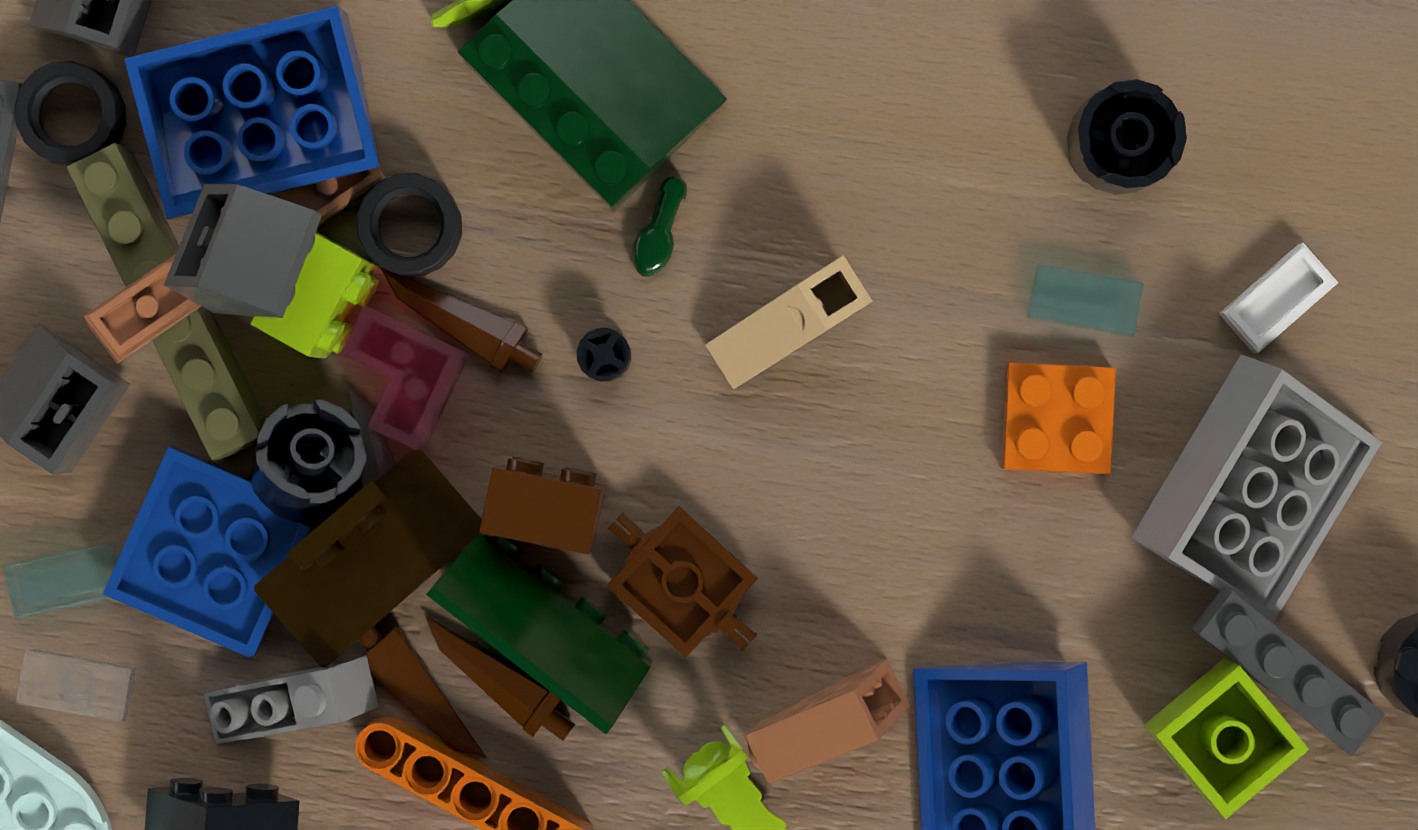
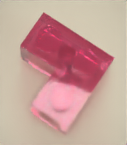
(419, 369)

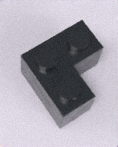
(192, 807)

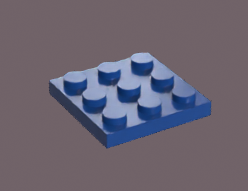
(202, 551)

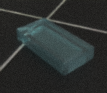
(1085, 300)
(60, 580)

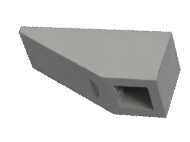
(292, 701)

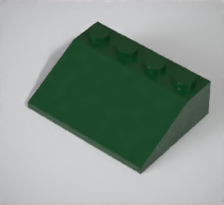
(594, 87)
(543, 628)

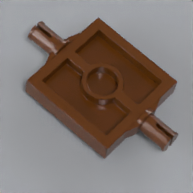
(682, 581)

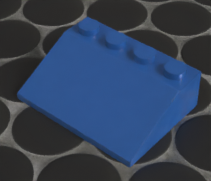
(255, 109)
(1004, 746)

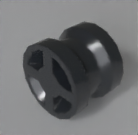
(597, 351)

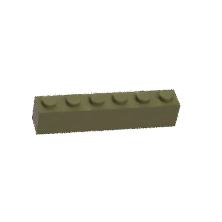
(194, 347)

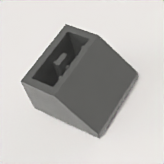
(99, 23)
(243, 251)
(55, 401)

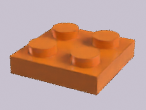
(1058, 418)

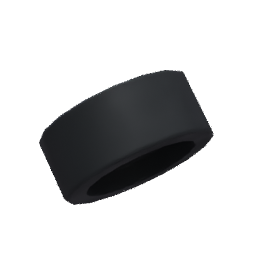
(36, 89)
(380, 196)

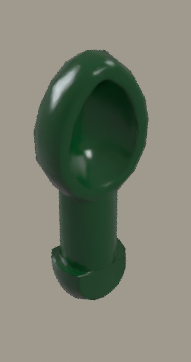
(655, 241)

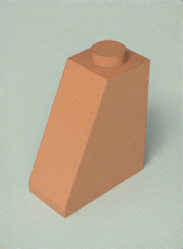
(828, 723)

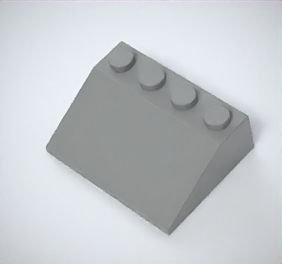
(1257, 486)

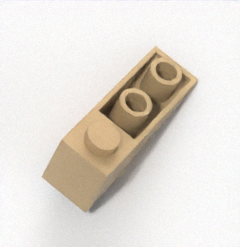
(788, 322)

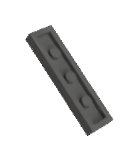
(1288, 671)

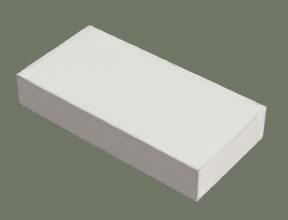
(1278, 298)

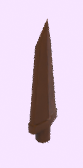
(478, 330)
(405, 677)
(511, 689)

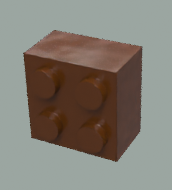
(543, 506)

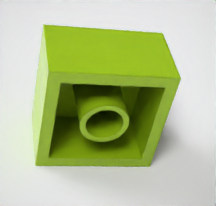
(324, 300)
(1226, 737)

